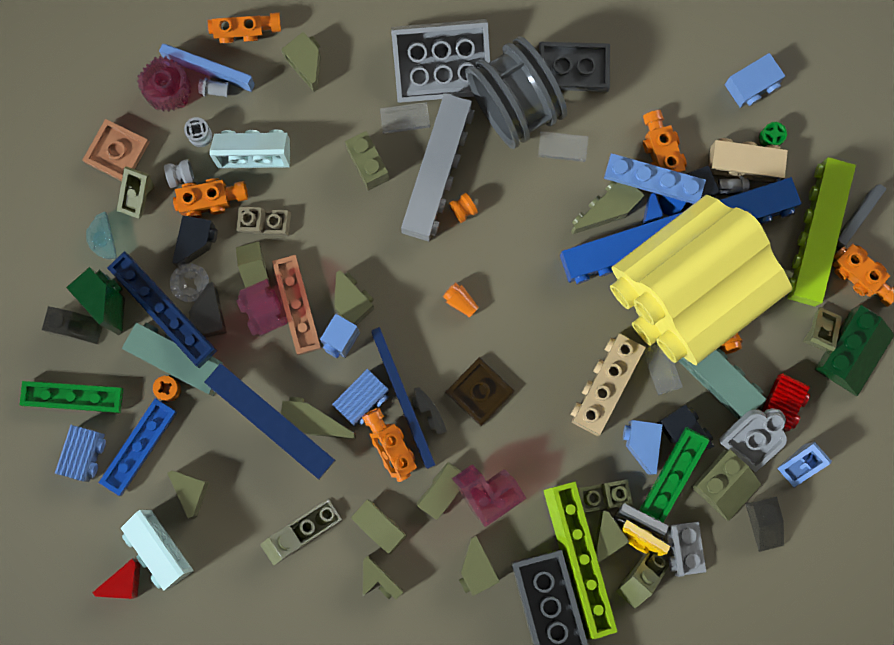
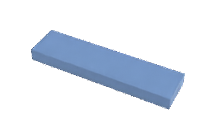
(208, 67)

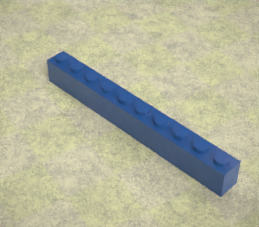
(600, 255)

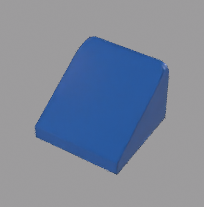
(670, 205)
(653, 210)

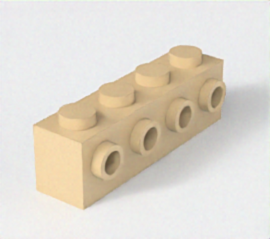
(608, 384)

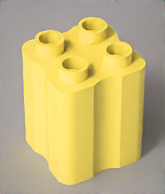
(700, 280)

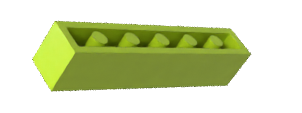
(821, 231)
(580, 559)

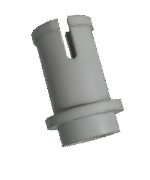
(215, 88)
(733, 185)

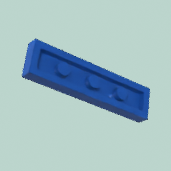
(137, 447)

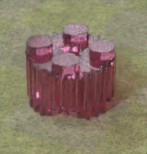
(152, 86)
(262, 308)

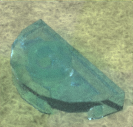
(100, 237)

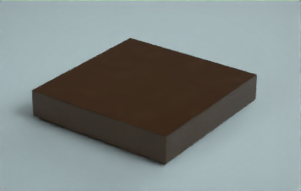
(479, 391)

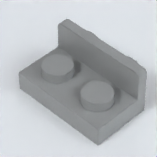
(685, 549)

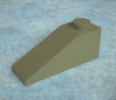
(313, 421)

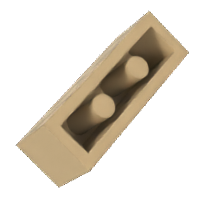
(747, 160)

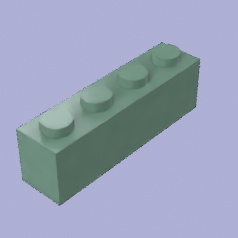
(167, 356)
(726, 383)

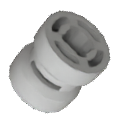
(198, 137)
(179, 173)

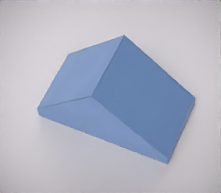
(804, 463)

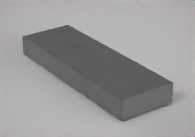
(859, 215)

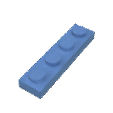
(654, 179)

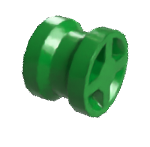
(776, 131)

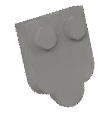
(756, 437)

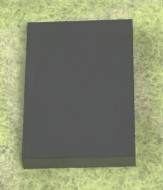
(578, 65)

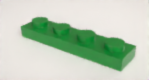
(71, 397)
(674, 474)

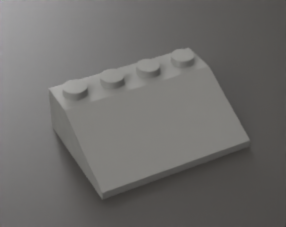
(435, 56)

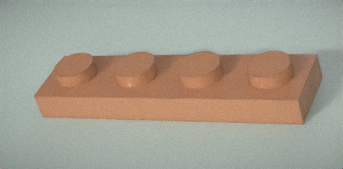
(296, 305)

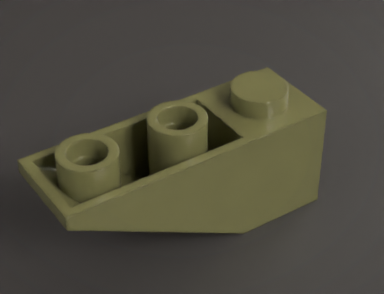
(611, 207)
(300, 532)

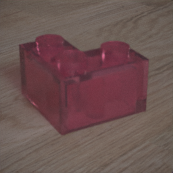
(491, 497)

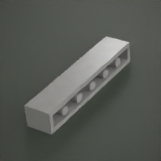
(437, 166)

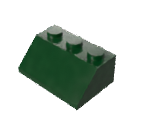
(100, 298)
(858, 350)

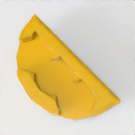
(643, 539)

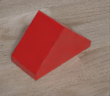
(122, 583)

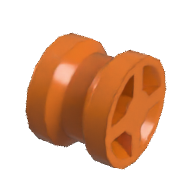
(463, 207)
(170, 392)

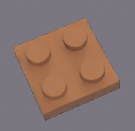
(115, 149)

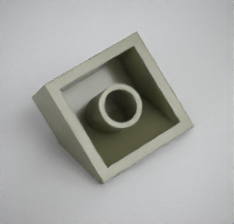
(727, 484)

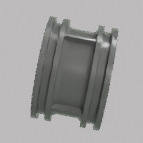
(517, 92)

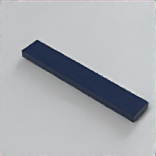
(162, 309)
(403, 398)
(269, 421)

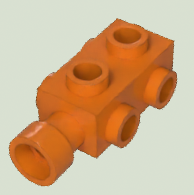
(238, 29)
(662, 151)
(202, 202)
(860, 273)
(392, 446)

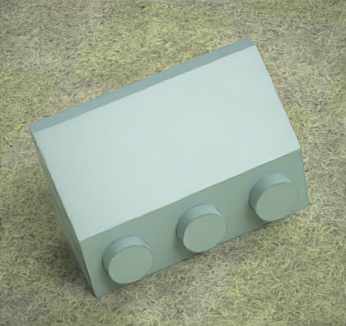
(251, 149)
(155, 549)

